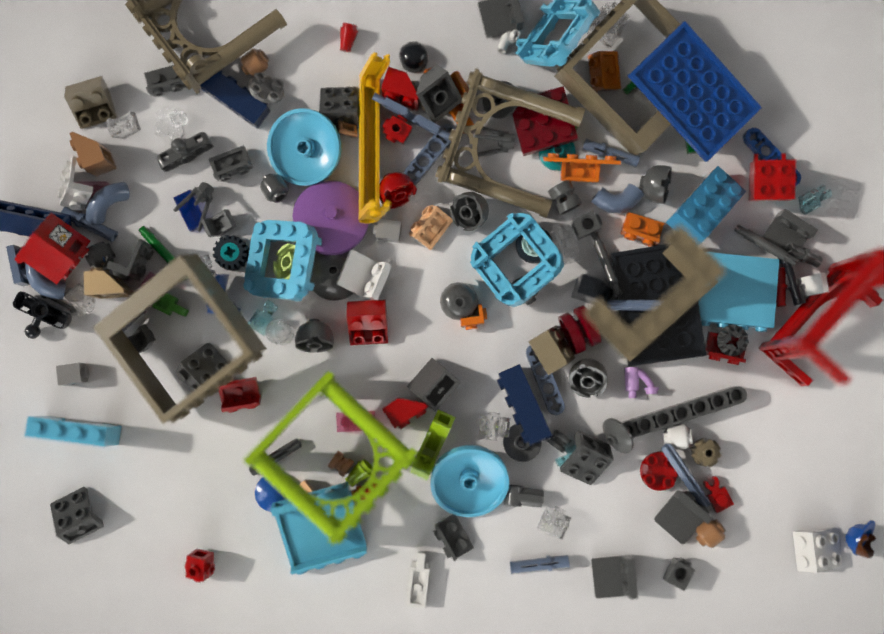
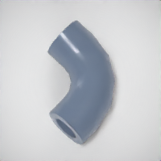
(104, 199)
(618, 203)
(44, 285)

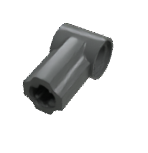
(523, 496)

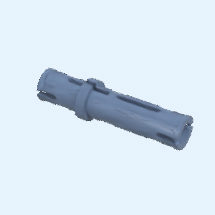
(630, 159)
(99, 229)
(563, 561)

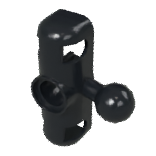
(52, 315)

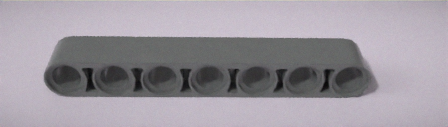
(689, 408)

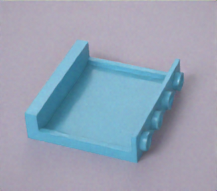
(743, 293)
(306, 543)

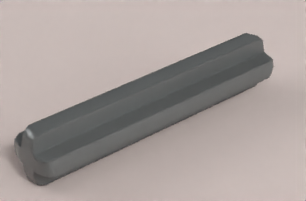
(281, 453)

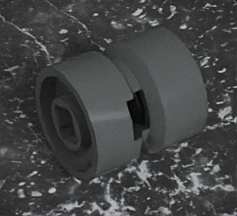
(561, 191)

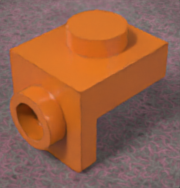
(472, 322)

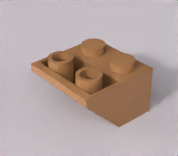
(92, 155)

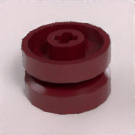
(579, 330)

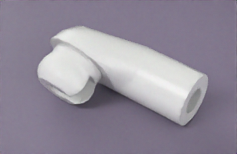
(507, 39)

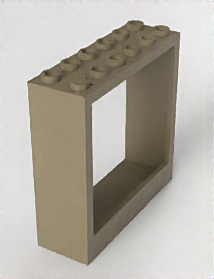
(632, 141)
(133, 364)

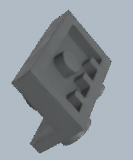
(163, 81)
(453, 537)

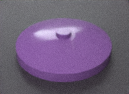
(334, 213)

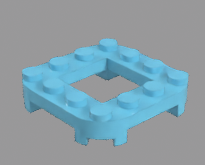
(533, 51)
(288, 231)
(498, 240)

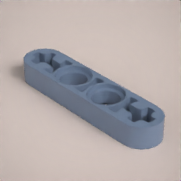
(428, 153)
(541, 381)

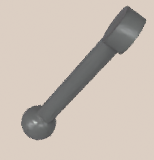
(71, 308)

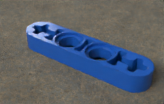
(774, 154)

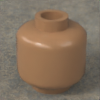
(254, 62)
(711, 533)

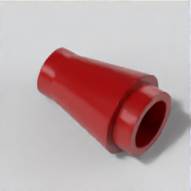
(347, 36)

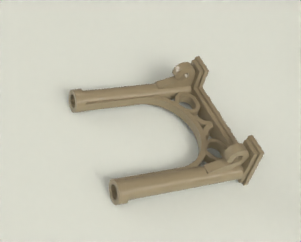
(197, 68)
(516, 97)

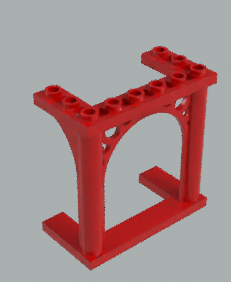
(847, 283)

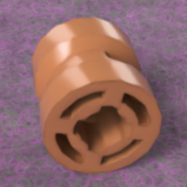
(340, 463)

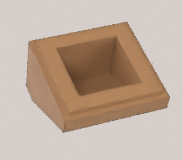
(347, 129)

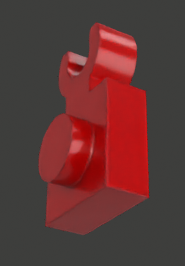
(718, 497)

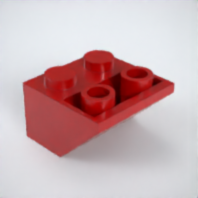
(400, 89)
(367, 322)
(402, 410)

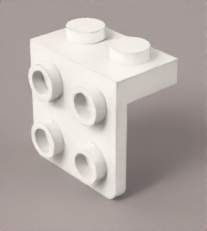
(71, 193)
(817, 550)

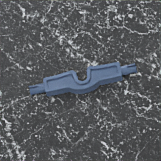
(415, 119)

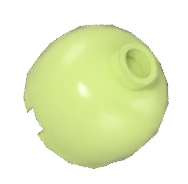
(283, 265)

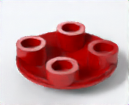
(658, 472)

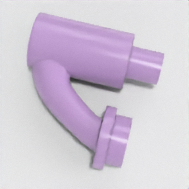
(632, 377)

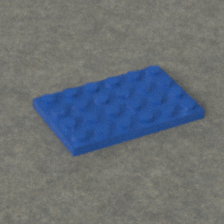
(694, 91)

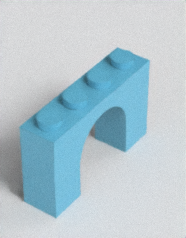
(83, 433)

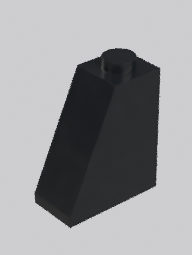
(590, 289)

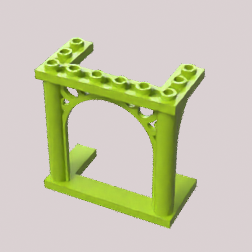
(302, 499)

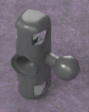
(184, 151)

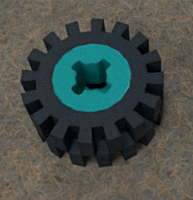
(237, 255)

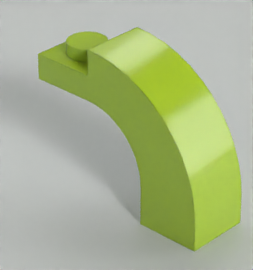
(432, 444)

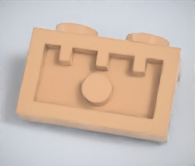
(430, 226)

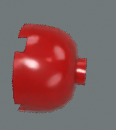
(396, 188)

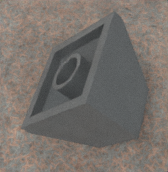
(438, 93)

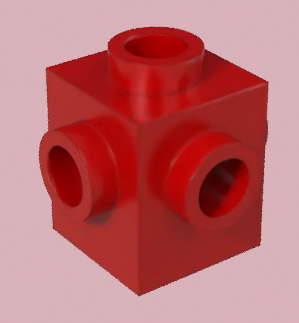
(401, 135)
(199, 565)

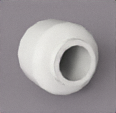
(679, 436)

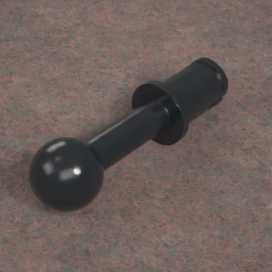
(795, 288)

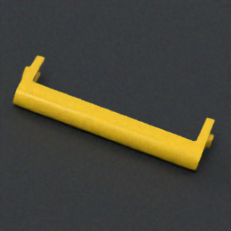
(369, 140)

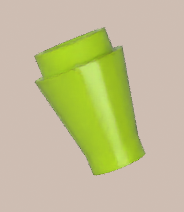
(359, 472)

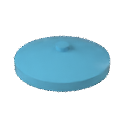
(304, 147)
(469, 481)

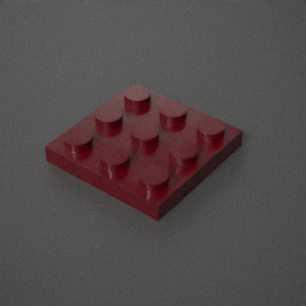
(542, 132)

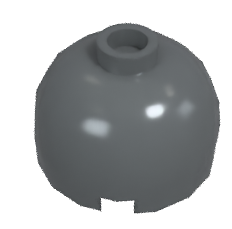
(656, 183)
(469, 210)
(458, 300)
(314, 336)
(588, 378)

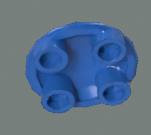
(267, 494)

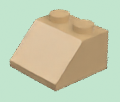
(102, 285)

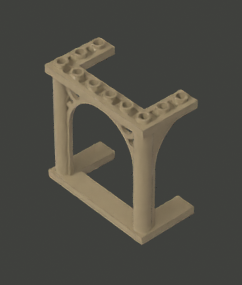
(700, 275)

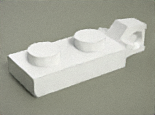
(418, 582)

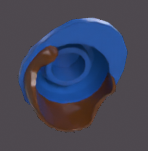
(859, 539)

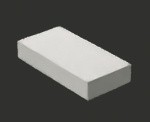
(814, 284)

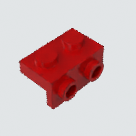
(716, 354)
(240, 395)

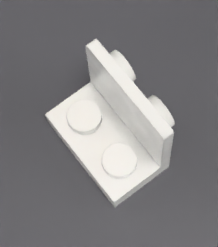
(363, 275)

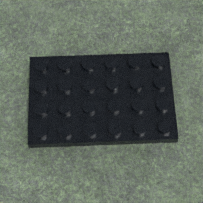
(651, 276)

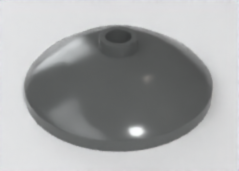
(324, 281)

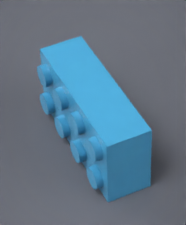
(707, 204)

